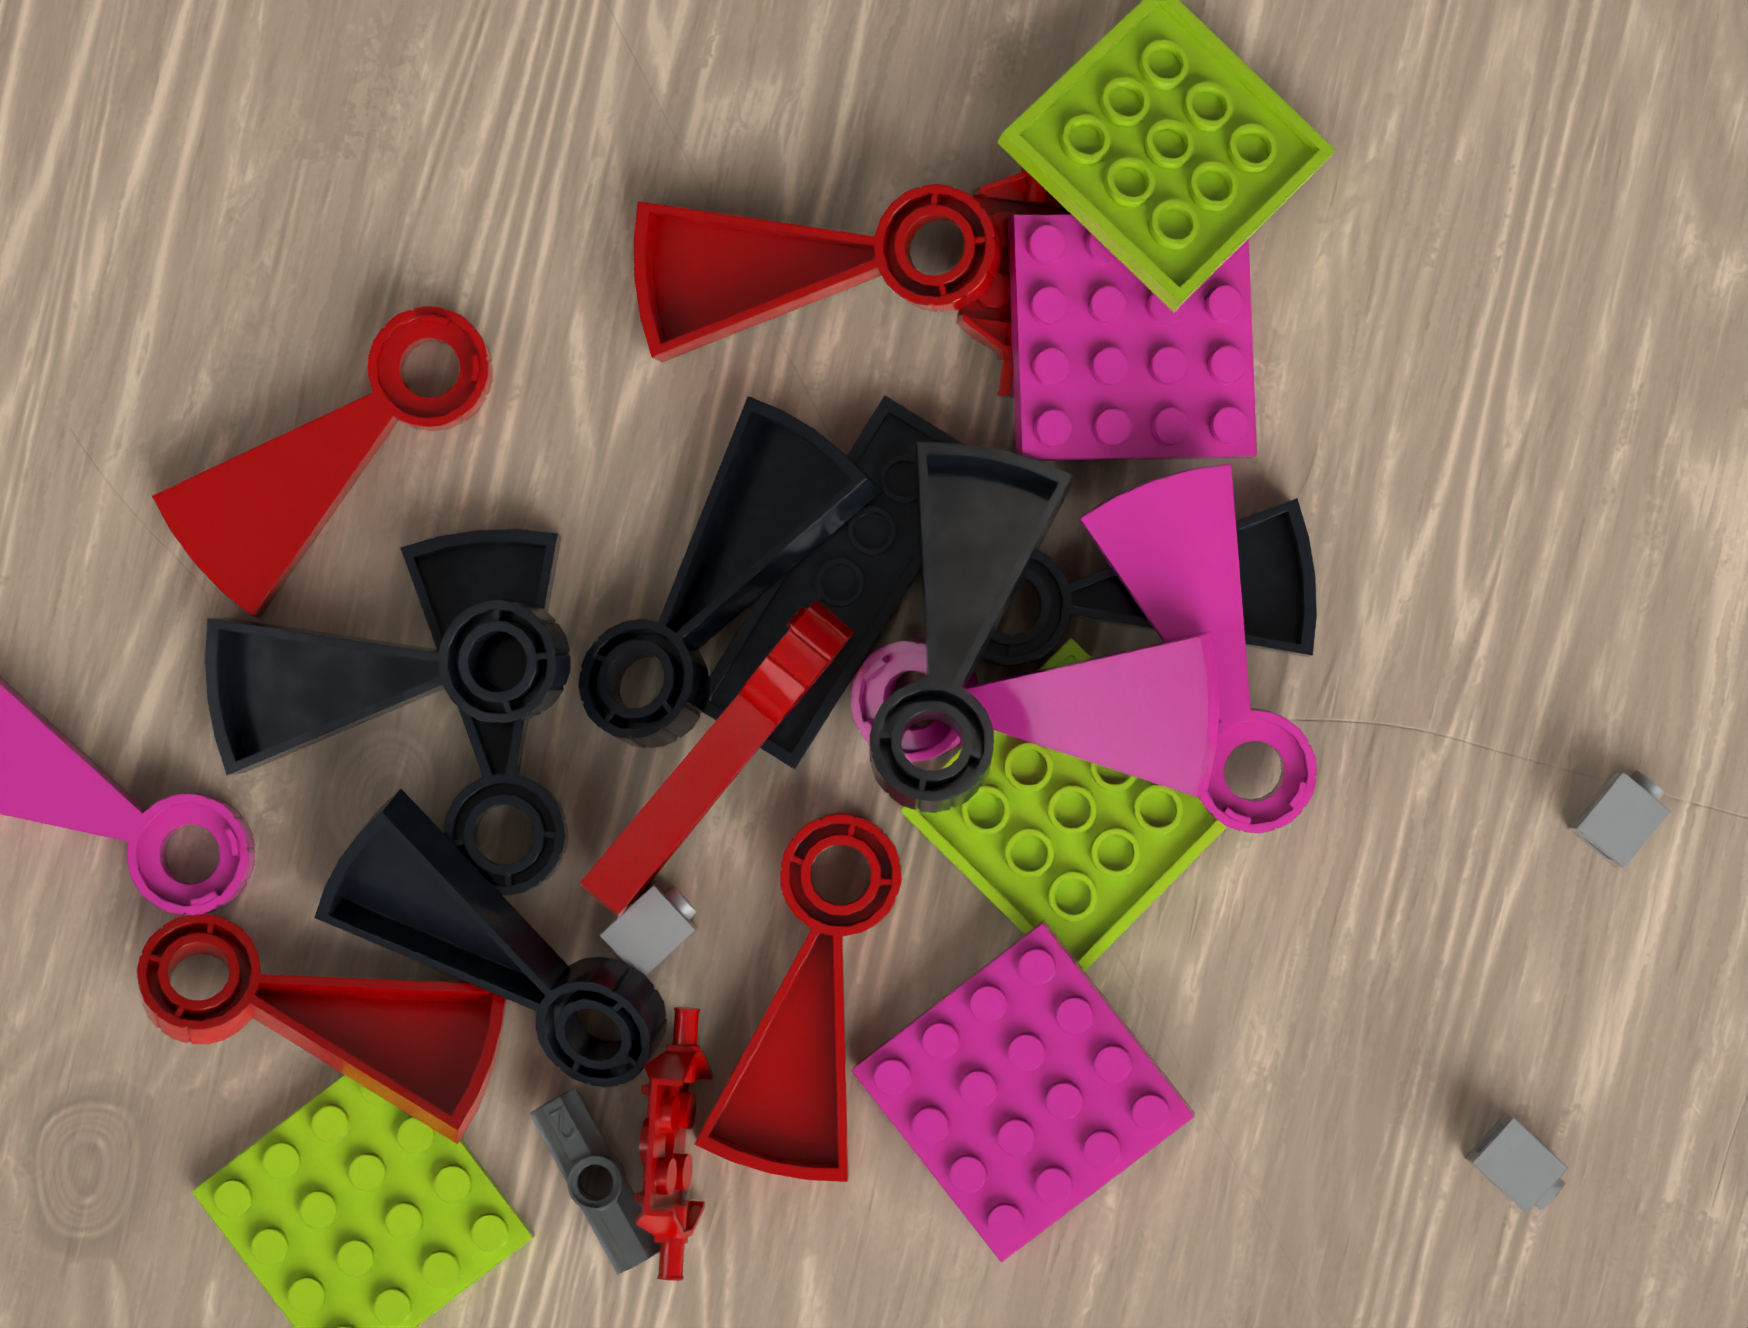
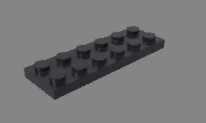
(853, 573)

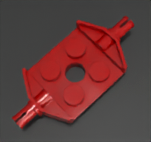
(990, 315)
(662, 1144)

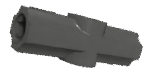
(578, 1143)

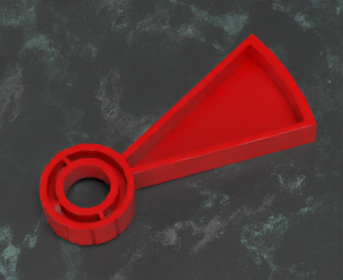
(724, 273)
(266, 507)
(717, 758)
(405, 1040)
(790, 1086)

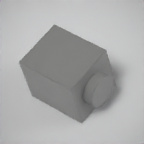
(1621, 817)
(651, 928)
(1518, 1164)

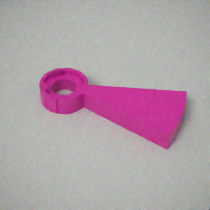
(1181, 565)
(1129, 710)
(59, 785)

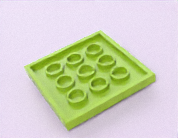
(1166, 147)
(1069, 839)
(361, 1214)

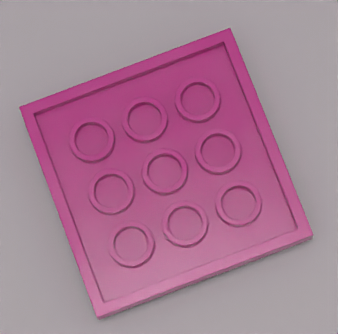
(1114, 368)
(1023, 1091)

